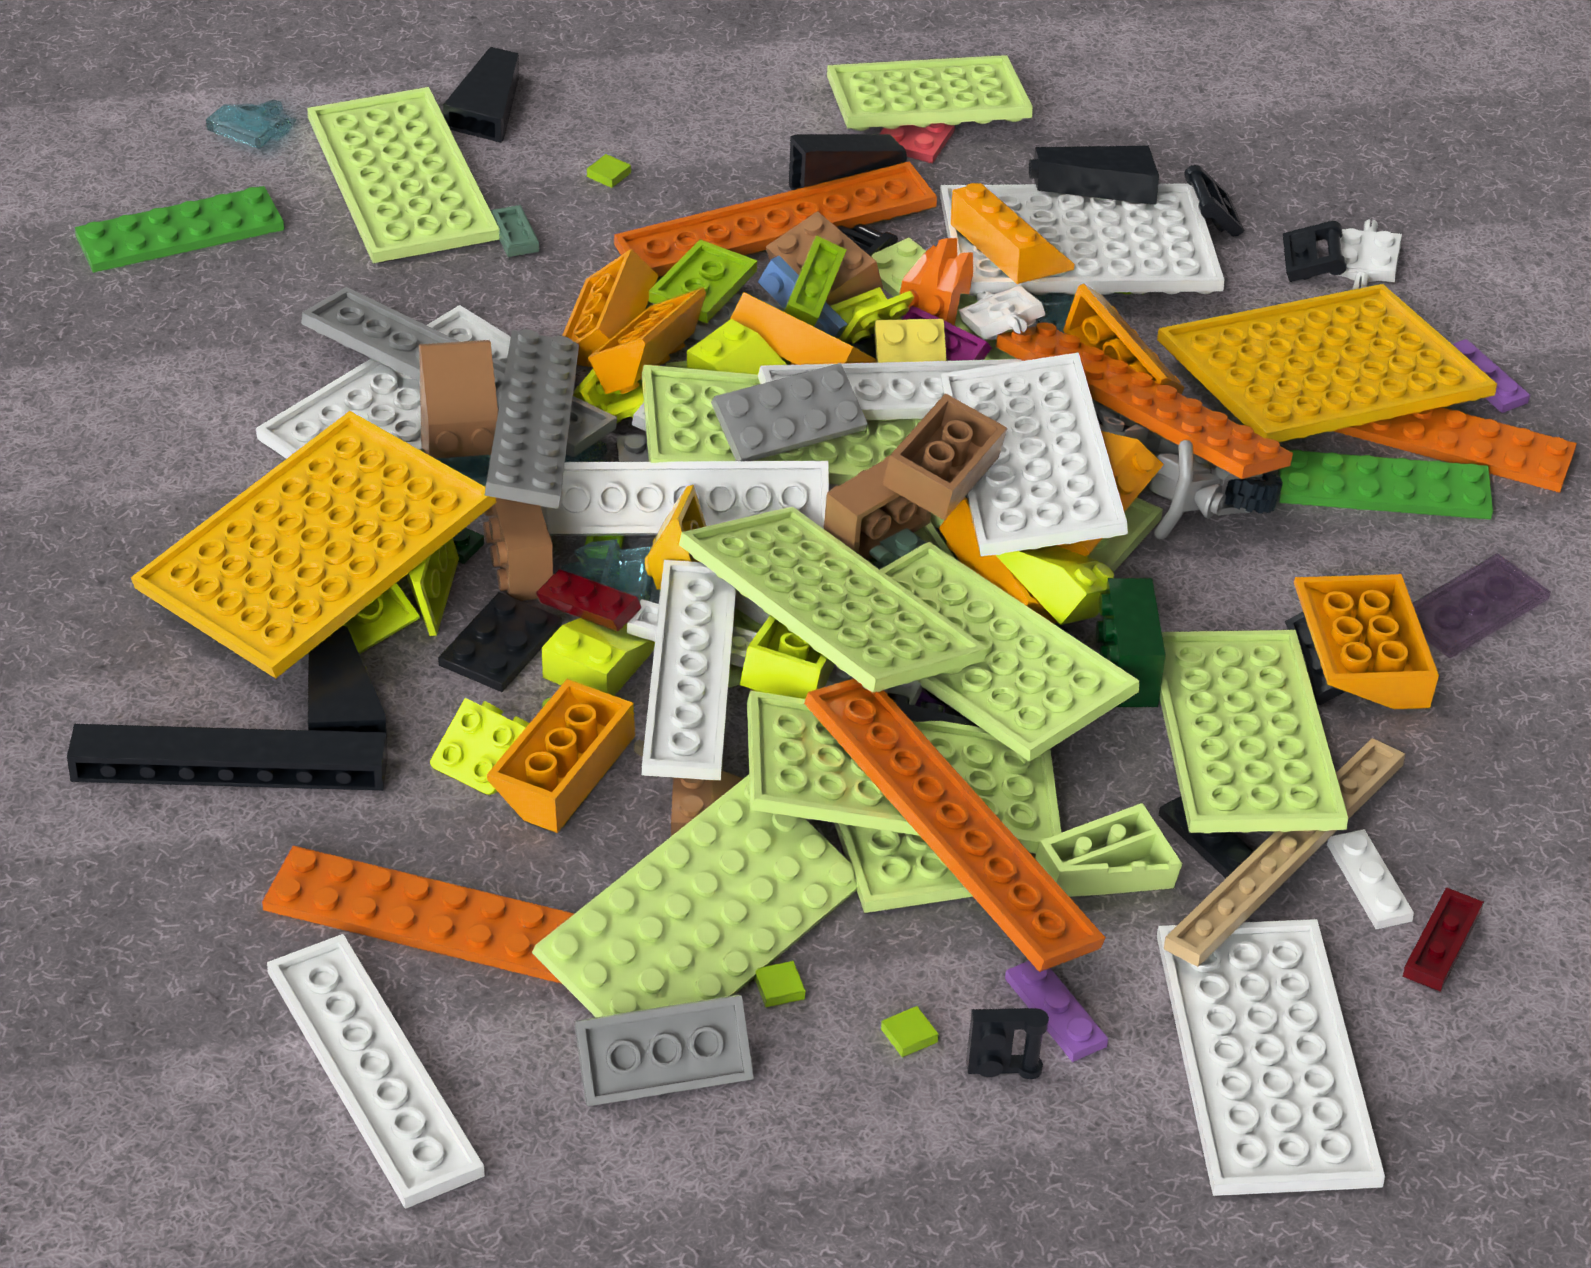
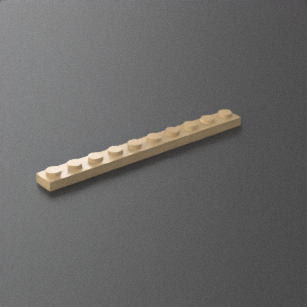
(1276, 861)

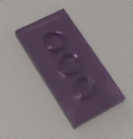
(1477, 604)

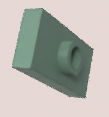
(515, 231)

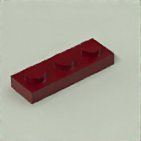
(588, 600)
(1443, 939)

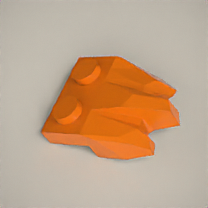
(940, 279)

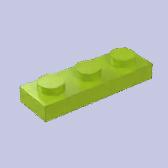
(815, 280)

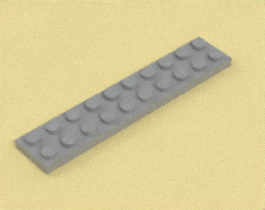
(395, 342)
(533, 419)

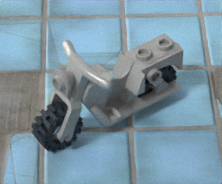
(1188, 478)

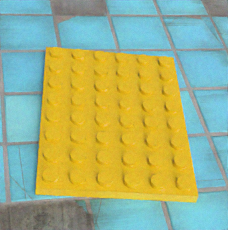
(1325, 363)
(312, 543)

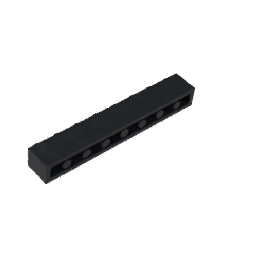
(227, 757)

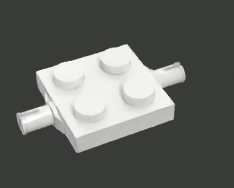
(1370, 254)
(1001, 312)

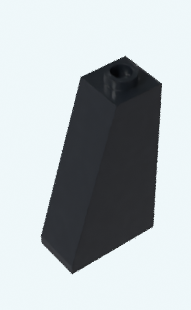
(485, 96)
(837, 156)
(1097, 172)
(341, 689)

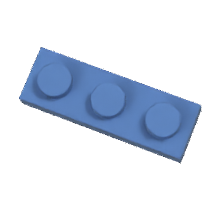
(779, 282)

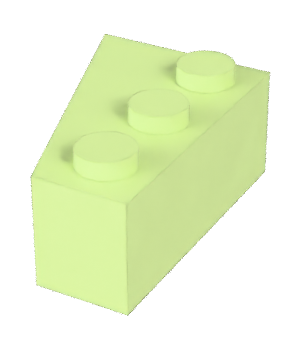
(1111, 856)

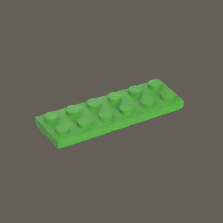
(178, 228)
(1387, 484)

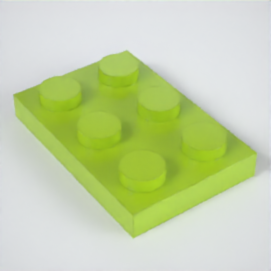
(709, 267)

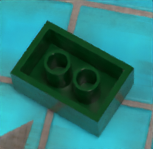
(1133, 635)

